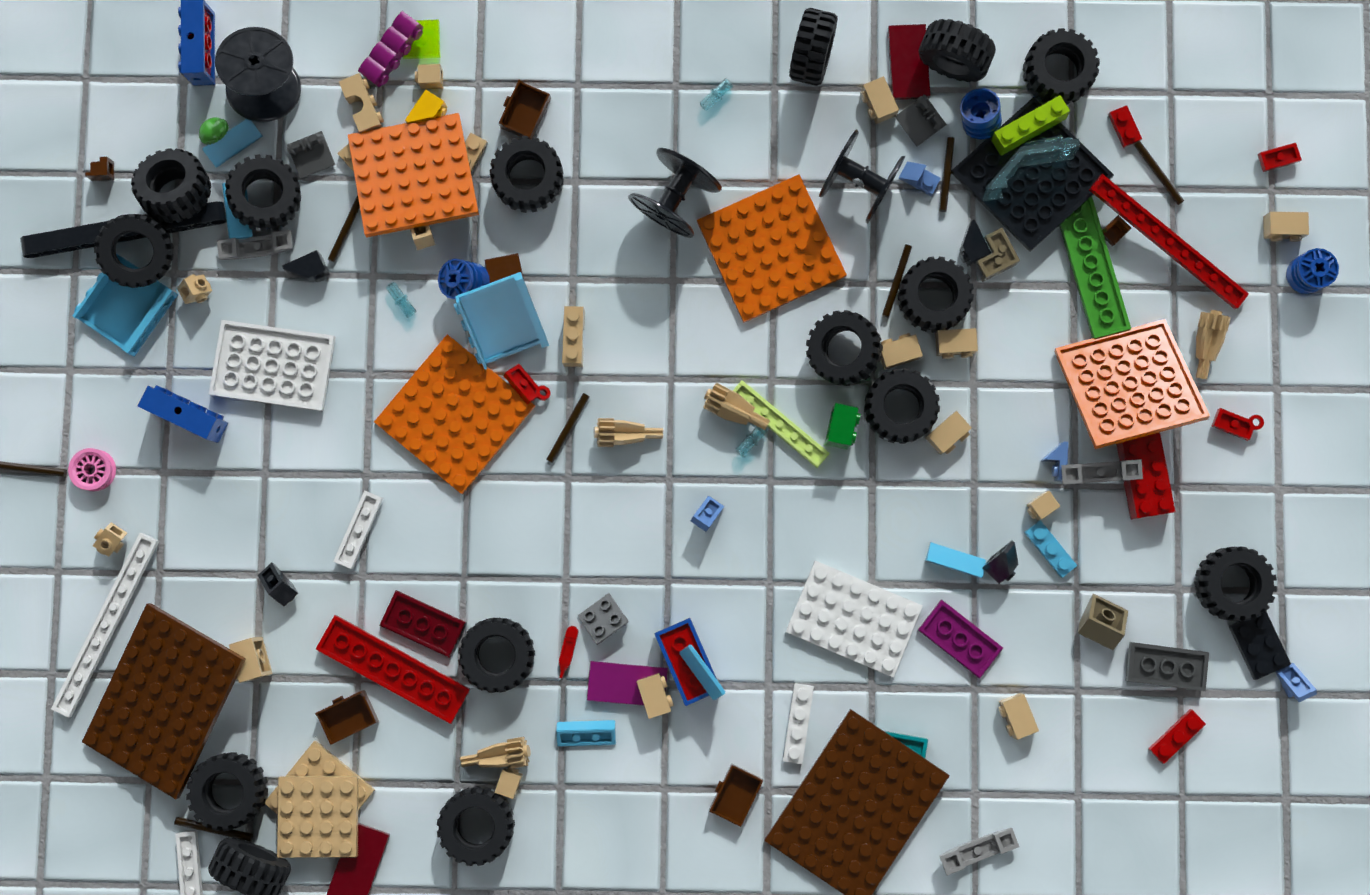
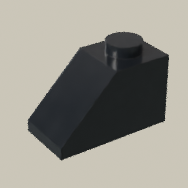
(973, 245)
(308, 267)
(1002, 563)
(277, 584)

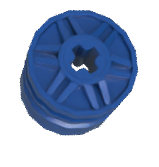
(981, 113)
(1303, 273)
(460, 277)

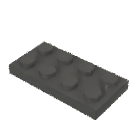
(1167, 666)

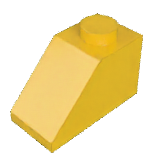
(427, 108)

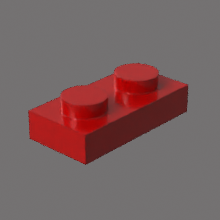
(1125, 126)
(1279, 157)

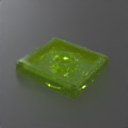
(428, 44)

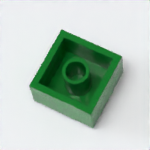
(841, 426)

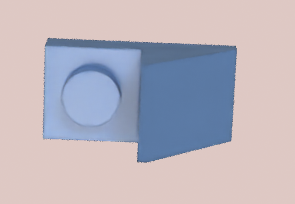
(918, 177)
(1060, 457)
(707, 513)
(1295, 683)

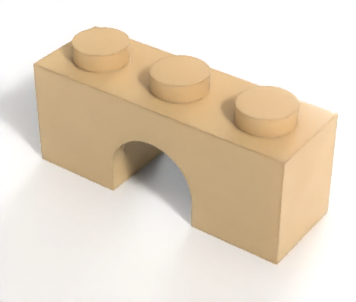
(356, 90)
(573, 336)

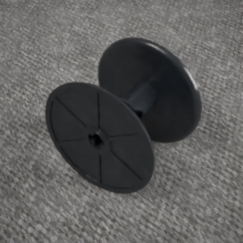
(258, 74)
(851, 170)
(686, 174)

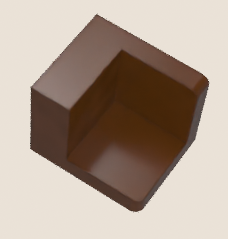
(101, 170)
(1115, 230)

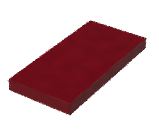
(907, 70)
(422, 623)
(358, 873)

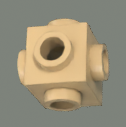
(194, 289)
(109, 539)

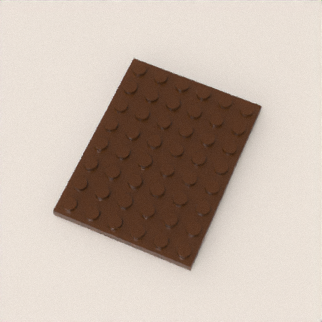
(163, 700)
(856, 807)

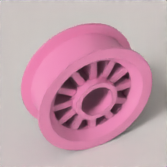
(98, 458)

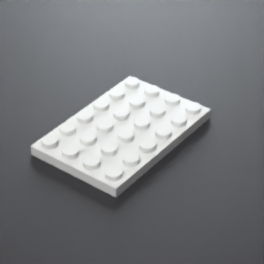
(272, 365)
(854, 618)

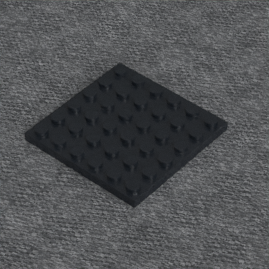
(1036, 195)

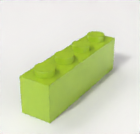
(1030, 125)

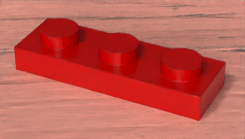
(1177, 736)

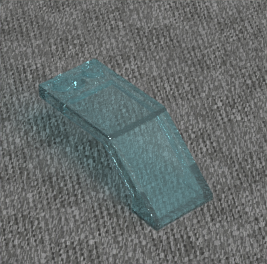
(1031, 155)

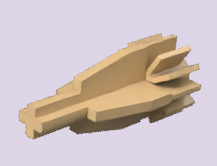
(1210, 339)
(732, 407)
(622, 432)
(512, 754)

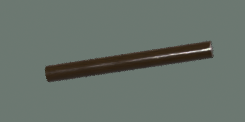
(1158, 172)
(946, 174)
(344, 231)
(896, 281)
(567, 428)
(33, 469)
(198, 825)

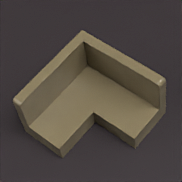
(1002, 256)

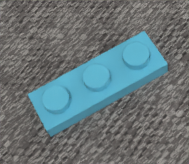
(1050, 548)

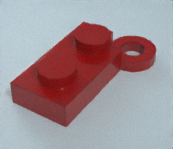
(524, 385)
(1236, 424)

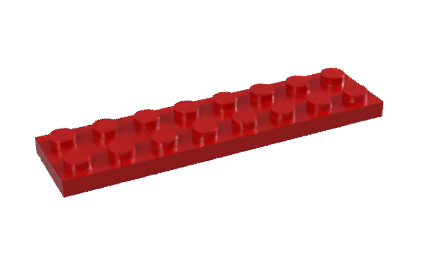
(393, 669)

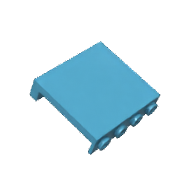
(122, 312)
(500, 319)

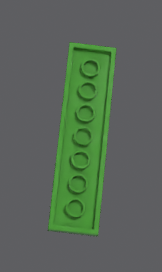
(1094, 272)

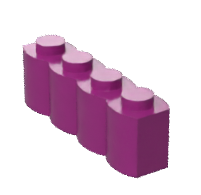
(390, 49)

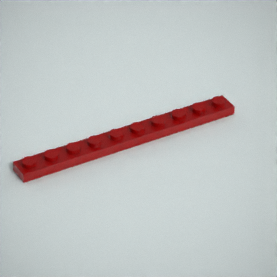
(1168, 241)

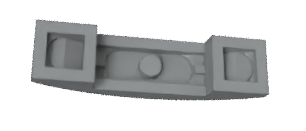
(255, 246)
(1102, 472)
(978, 849)

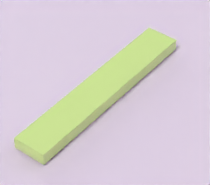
(783, 426)

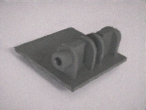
(920, 120)
(310, 154)
(603, 618)

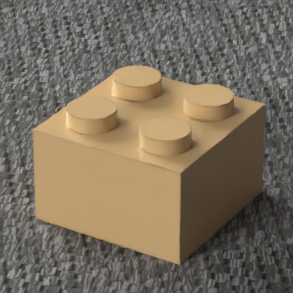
(256, 662)

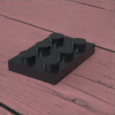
(1259, 646)

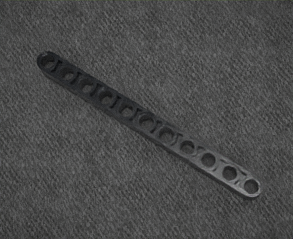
(84, 236)

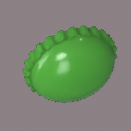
(213, 130)

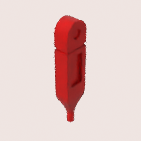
(568, 649)

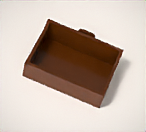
(524, 110)
(503, 267)
(347, 716)
(735, 794)

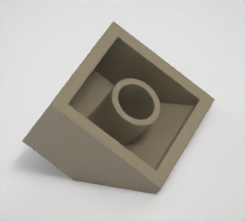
(1103, 622)

